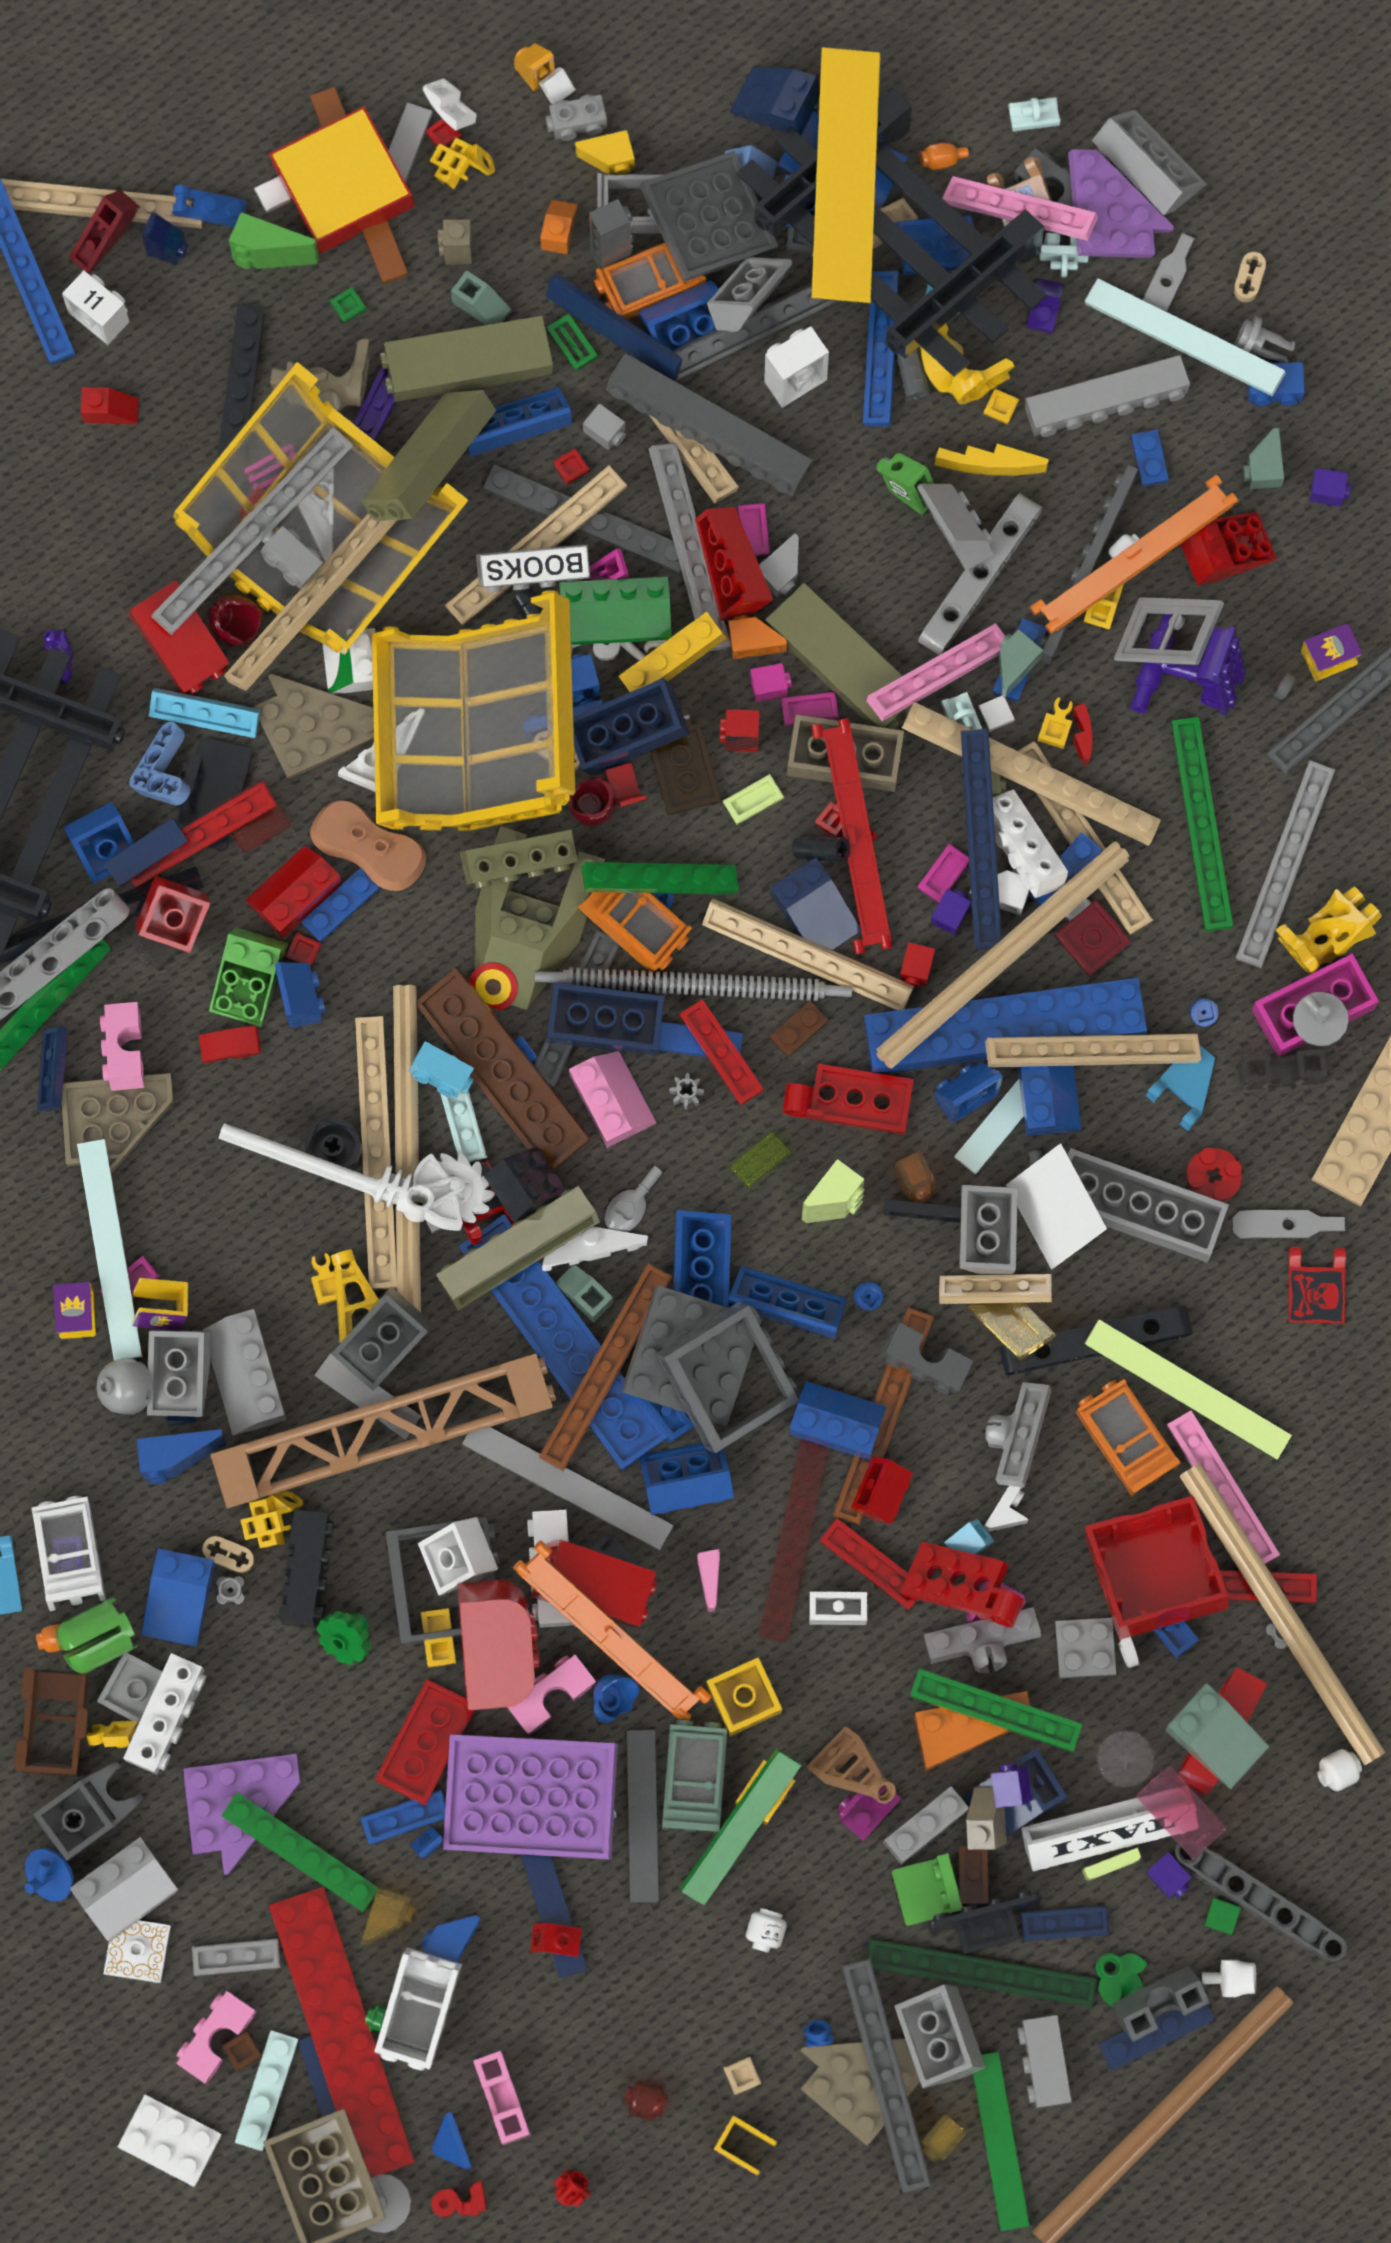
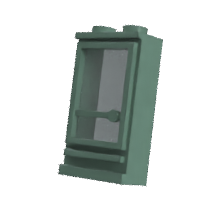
(694, 1777)

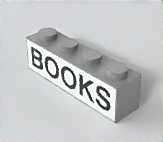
(532, 566)

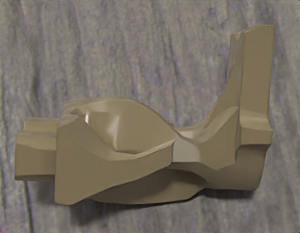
(337, 390)

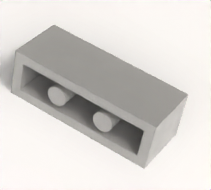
(926, 1825)
(1044, 2062)

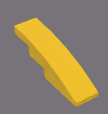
(1001, 462)

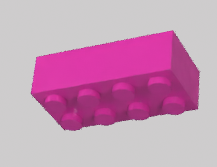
(1340, 979)

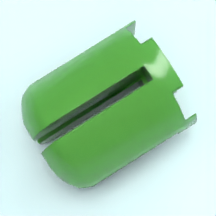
(95, 1637)

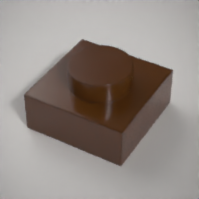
(242, 2051)

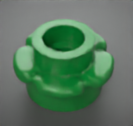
(375, 2018)

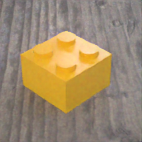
(744, 1696)

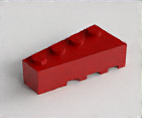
(731, 564)

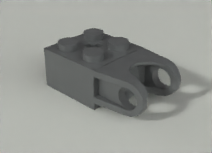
(93, 1805)

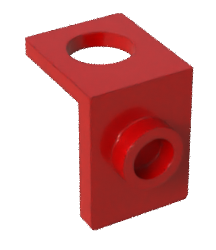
(624, 784)
(556, 1939)

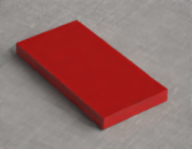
(423, 1742)

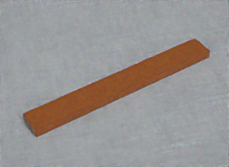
(379, 236)
(603, 1371)
(892, 1395)

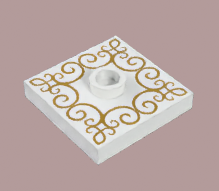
(138, 1952)

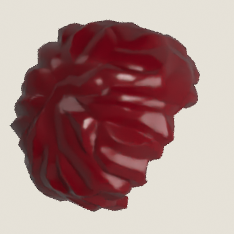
(235, 619)
(592, 801)

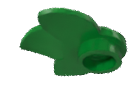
(1124, 1978)

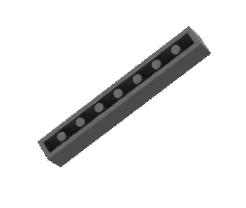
(708, 425)

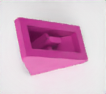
(609, 567)

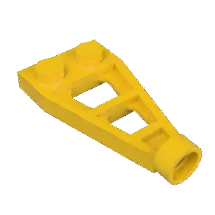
(344, 1277)

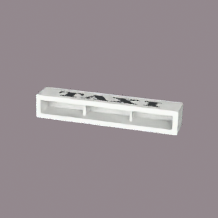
(1090, 1833)

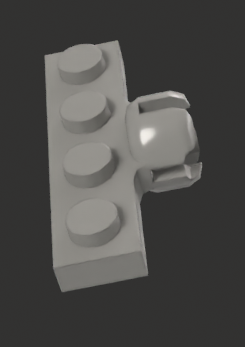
(1019, 1434)
(981, 1640)

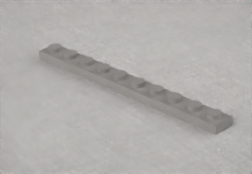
(251, 531)

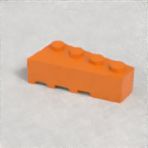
(949, 1734)

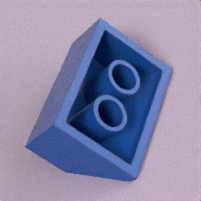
(680, 317)
(1049, 1099)
(837, 1420)
(685, 1478)

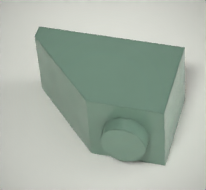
(1265, 463)
(1016, 659)

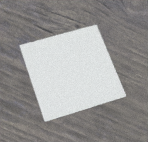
(1056, 1206)

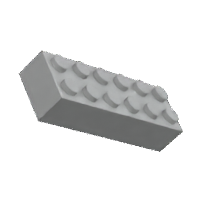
(1151, 1207)

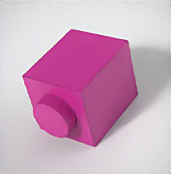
(770, 682)

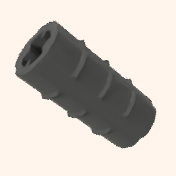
(913, 375)

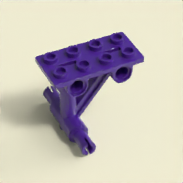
(1217, 671)

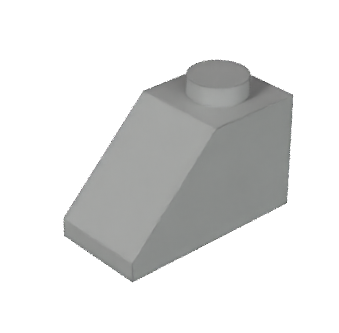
(782, 568)

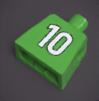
(902, 478)

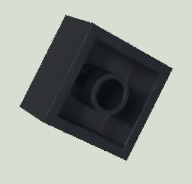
(524, 1183)

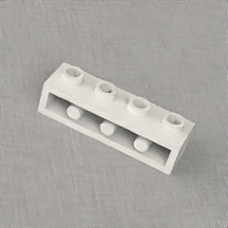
(1026, 846)
(164, 1714)

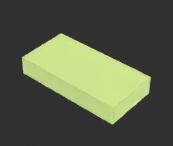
(753, 799)
(1111, 1864)

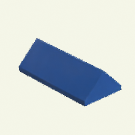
(523, 420)
(703, 1255)
(789, 1302)

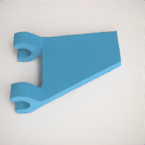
(1187, 1082)
(9, 1587)

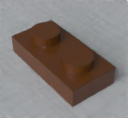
(798, 1029)
(973, 1876)

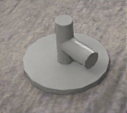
(1320, 1019)
(394, 2202)

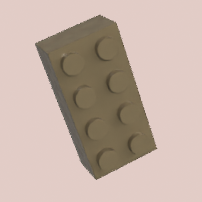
(875, 749)

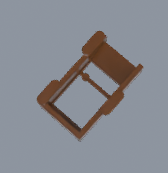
(51, 1687)

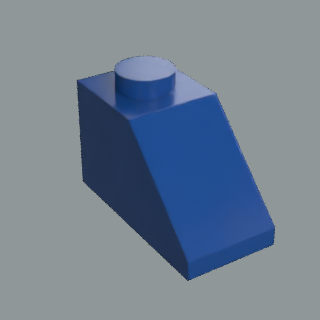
(450, 1939)

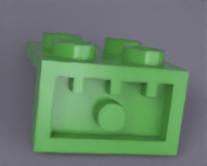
(927, 1890)

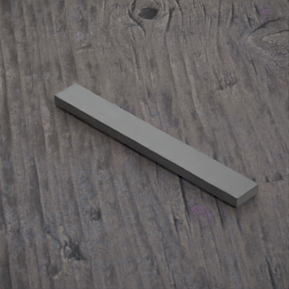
(684, 531)
(1285, 864)
(570, 1486)

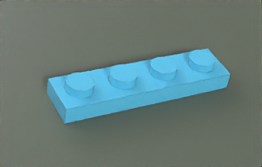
(204, 712)

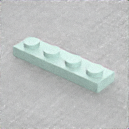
(266, 2090)

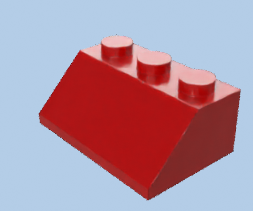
(294, 891)

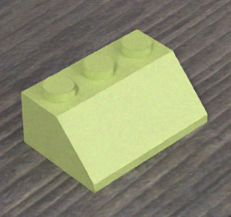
(835, 1195)

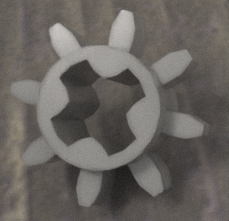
(686, 1098)

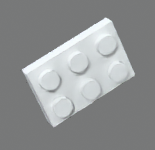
(169, 2140)

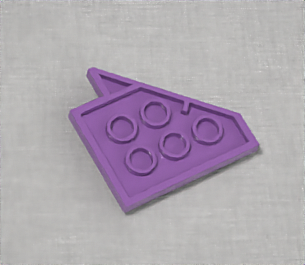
(1123, 213)
(212, 1787)

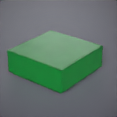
(348, 305)
(1222, 1916)

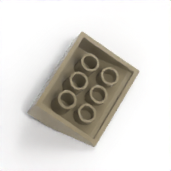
(324, 2179)

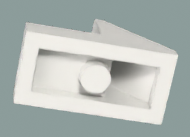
(1003, 1515)

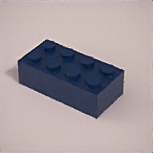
(628, 727)
(605, 1019)

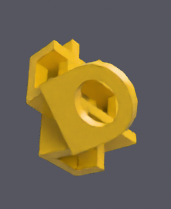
(468, 155)
(270, 1507)

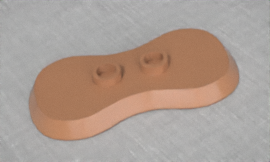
(386, 857)

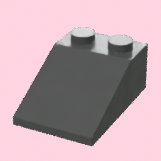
(382, 1338)

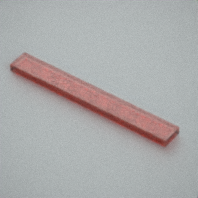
(793, 1542)

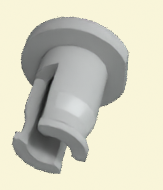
(1252, 337)

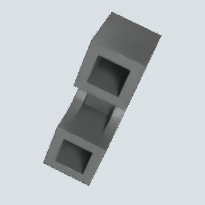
(1052, 174)
(903, 1351)
(1174, 1992)

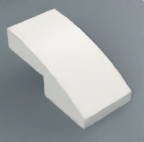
(446, 102)

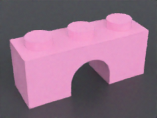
(123, 1068)
(569, 1677)
(226, 2014)
(502, 2098)

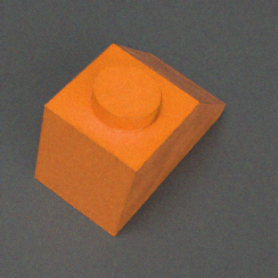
(558, 226)
(753, 638)

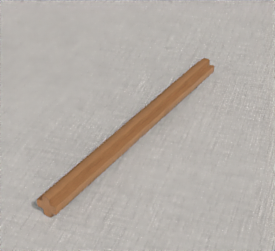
(1163, 2116)

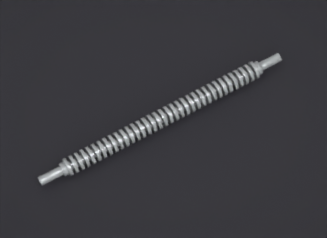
(817, 989)

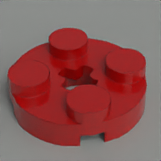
(1209, 1160)

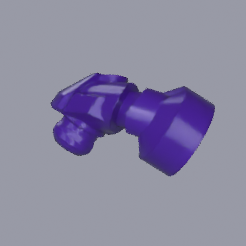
(59, 641)

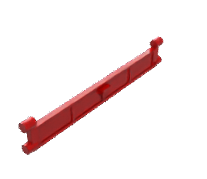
(857, 831)

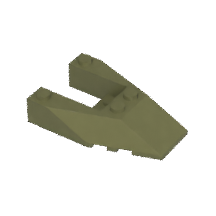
(526, 931)

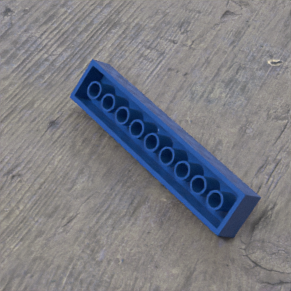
(1067, 1011)

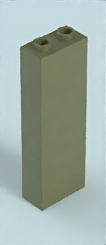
(466, 359)
(428, 455)
(835, 653)

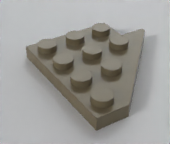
(312, 725)
(117, 1116)
(846, 2087)

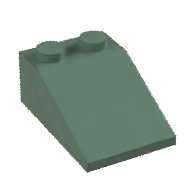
(1217, 1736)

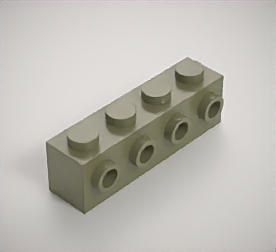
(519, 857)

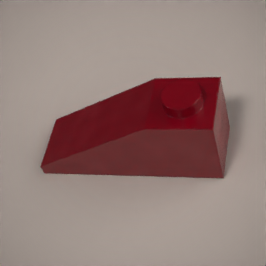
(104, 229)

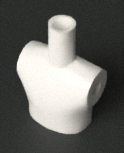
(1234, 1977)

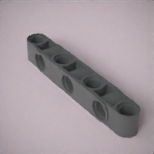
(1263, 1902)

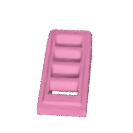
(709, 1572)

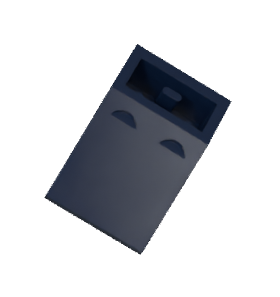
(1044, 1788)

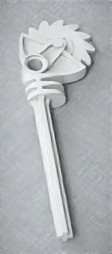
(446, 1188)

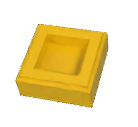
(1001, 406)

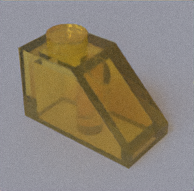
(387, 1916)
(942, 2139)

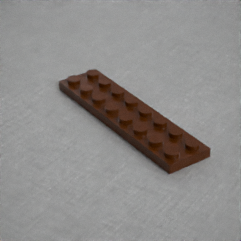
(502, 1069)

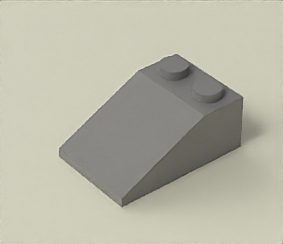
(178, 1372)

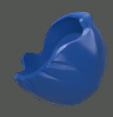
(614, 1696)

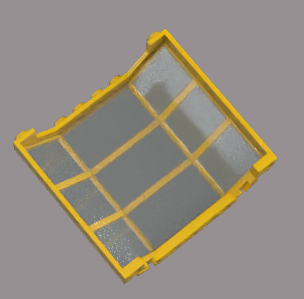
(260, 458)
(475, 722)

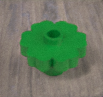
(345, 1636)

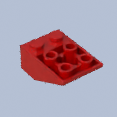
(1228, 548)

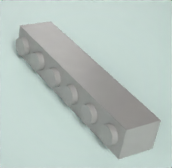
(1107, 396)

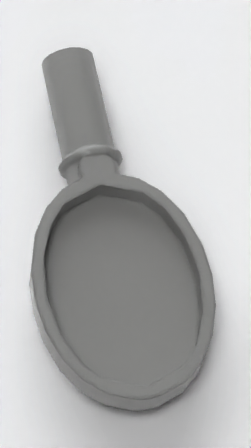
(629, 1206)

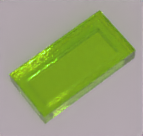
(759, 1159)

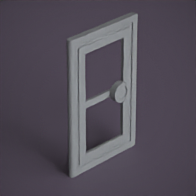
(1177, 607)

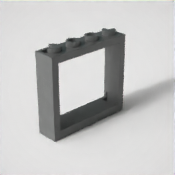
(669, 1360)
(393, 1539)

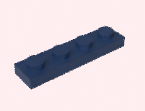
(1170, 2026)

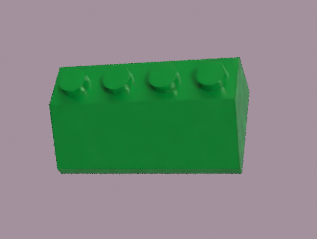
(618, 610)

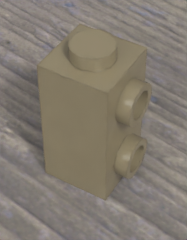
(455, 242)

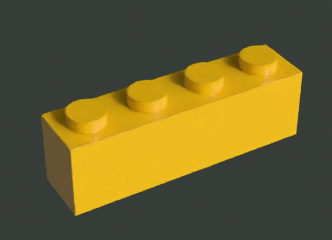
(675, 653)

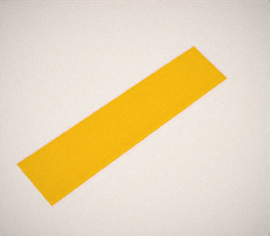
(845, 175)

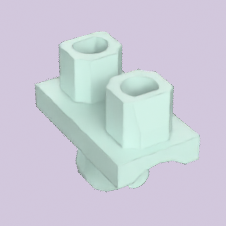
(1034, 114)
(1061, 257)
(961, 711)

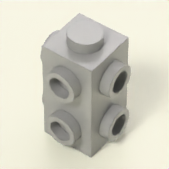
(577, 117)
(290, 556)

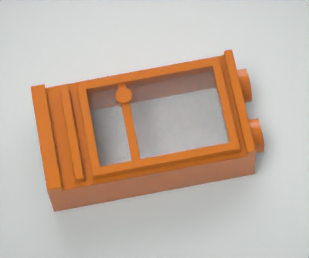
(641, 281)
(638, 925)
(1126, 1436)

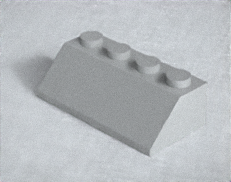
(1148, 161)
(244, 1373)

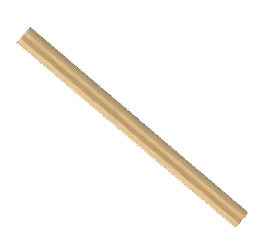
(1002, 955)
(406, 1137)
(1282, 1614)

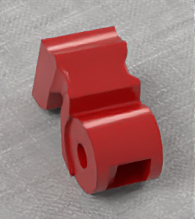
(448, 2201)

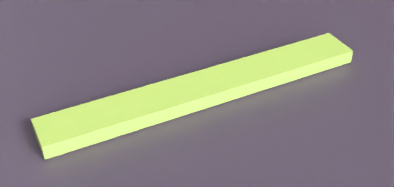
(1187, 1389)

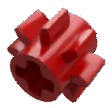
(571, 2188)

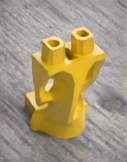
(968, 384)
(1342, 930)

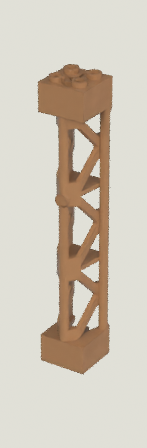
(527, 1389)

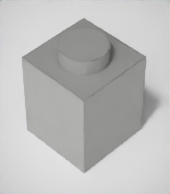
(604, 427)

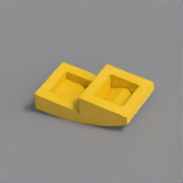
(1103, 612)
(441, 1650)

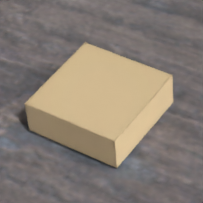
(742, 2075)

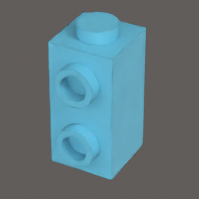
(441, 1071)

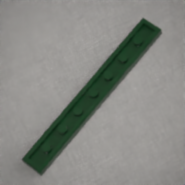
(982, 1973)

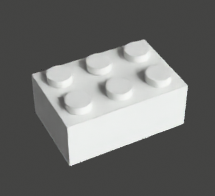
(796, 366)

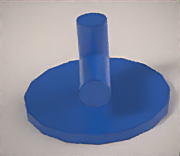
(48, 1874)

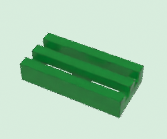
(583, 360)

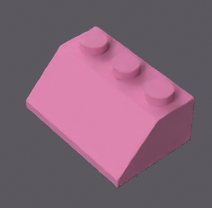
(611, 1097)

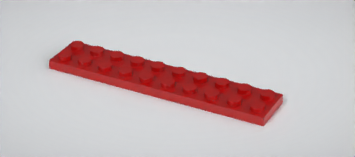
(339, 2028)

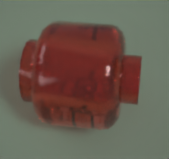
(645, 2100)

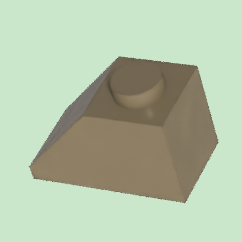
(984, 1821)

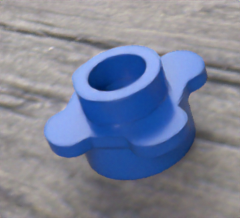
(818, 2033)

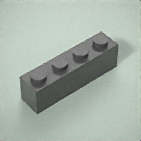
(611, 233)

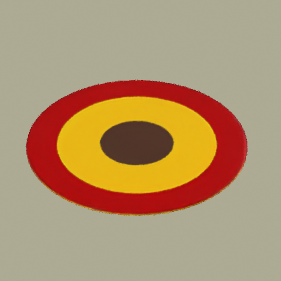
(495, 985)

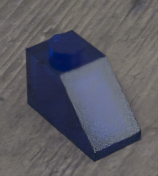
(164, 240)

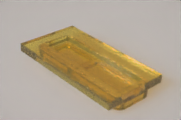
(1014, 1326)

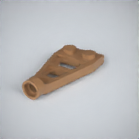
(835, 1756)

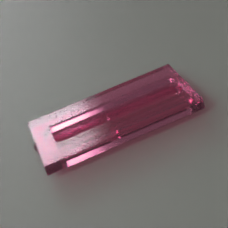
(1181, 1812)

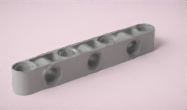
(970, 589)
(61, 947)

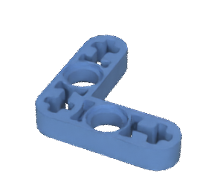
(164, 744)

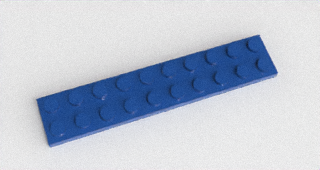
(568, 1351)

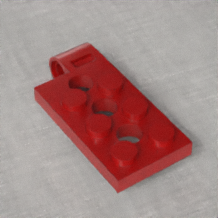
(806, 1102)
(990, 1605)

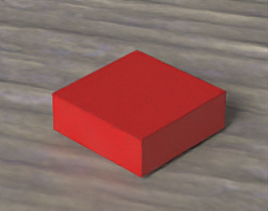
(442, 134)
(571, 466)
(303, 950)

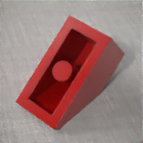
(108, 406)

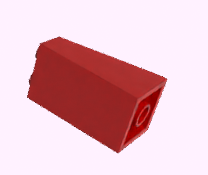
(187, 654)
(609, 1582)

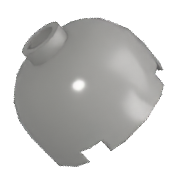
(124, 1386)

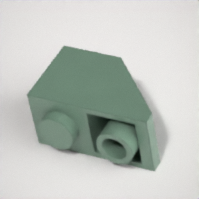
(479, 300)
(585, 1293)

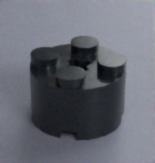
(333, 1132)

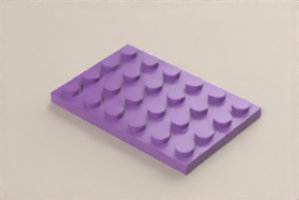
(530, 1796)

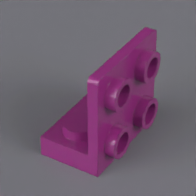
(864, 1813)

